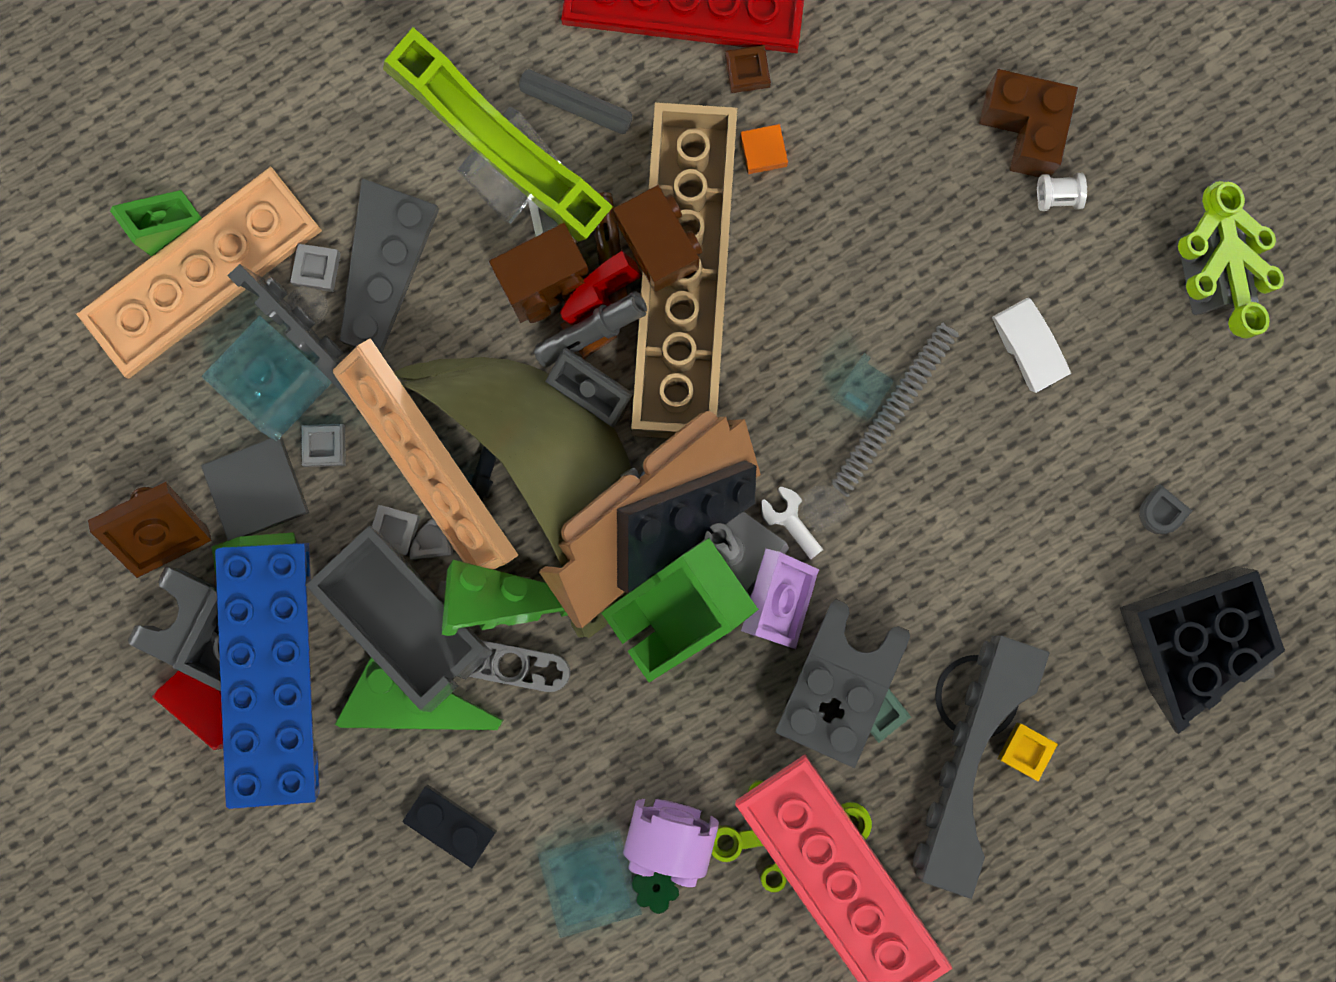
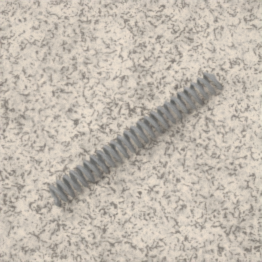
(853, 459)

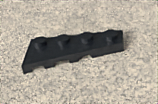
(676, 520)

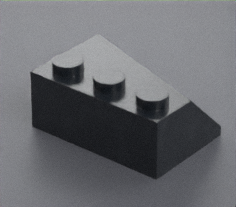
(1202, 640)

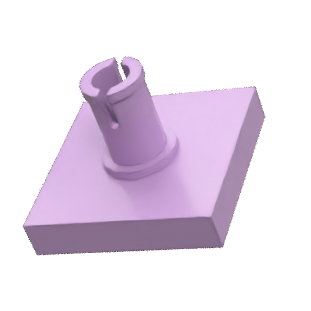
(782, 598)

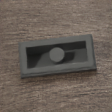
(589, 387)

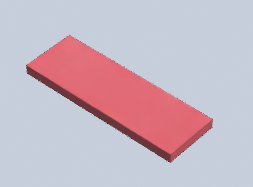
(840, 878)

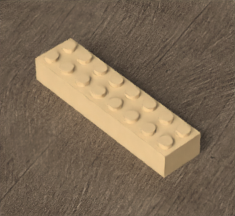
(684, 321)

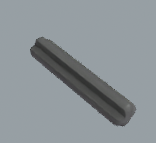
(575, 101)

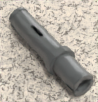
(603, 323)

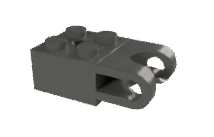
(193, 638)
(847, 675)

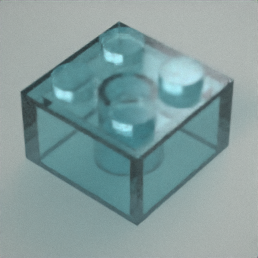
(266, 379)

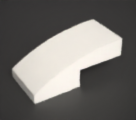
(1032, 344)

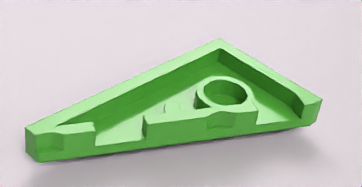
(493, 598)
(382, 704)

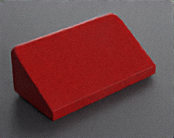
(195, 706)

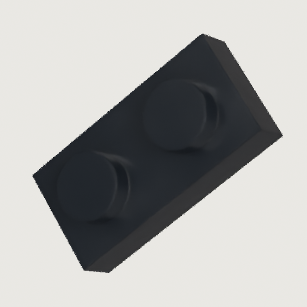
(449, 826)

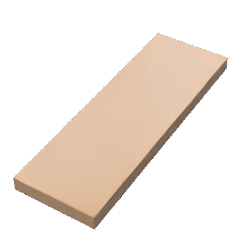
(189, 275)
(422, 458)

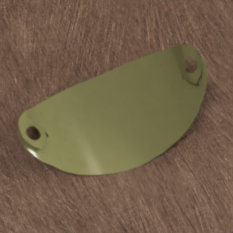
(542, 437)

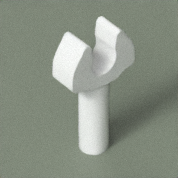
(791, 521)

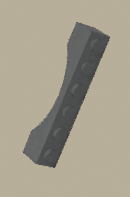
(952, 850)

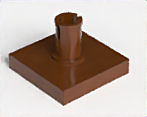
(149, 529)

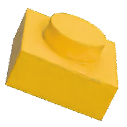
(1027, 751)

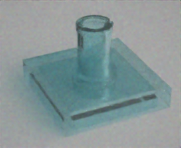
(589, 883)

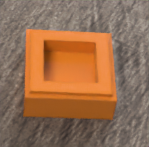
(763, 149)

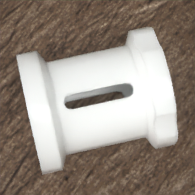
(1061, 191)

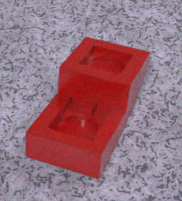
(602, 282)

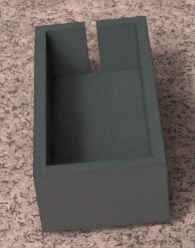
(397, 619)

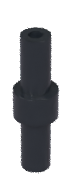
(481, 479)

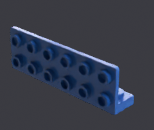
(266, 675)

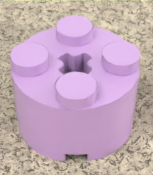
(670, 841)

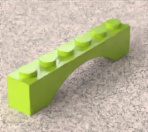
(454, 101)

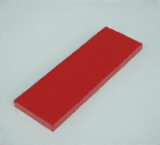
(709, 21)

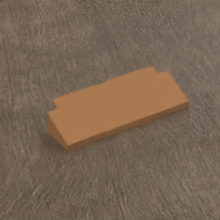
(590, 537)

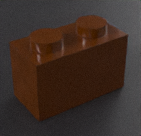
(657, 237)

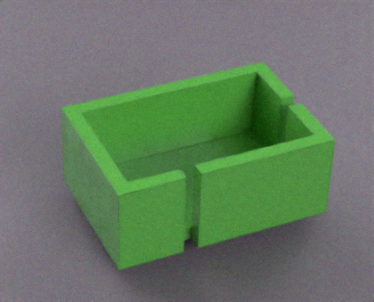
(686, 605)

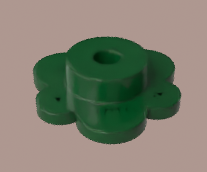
(656, 900)

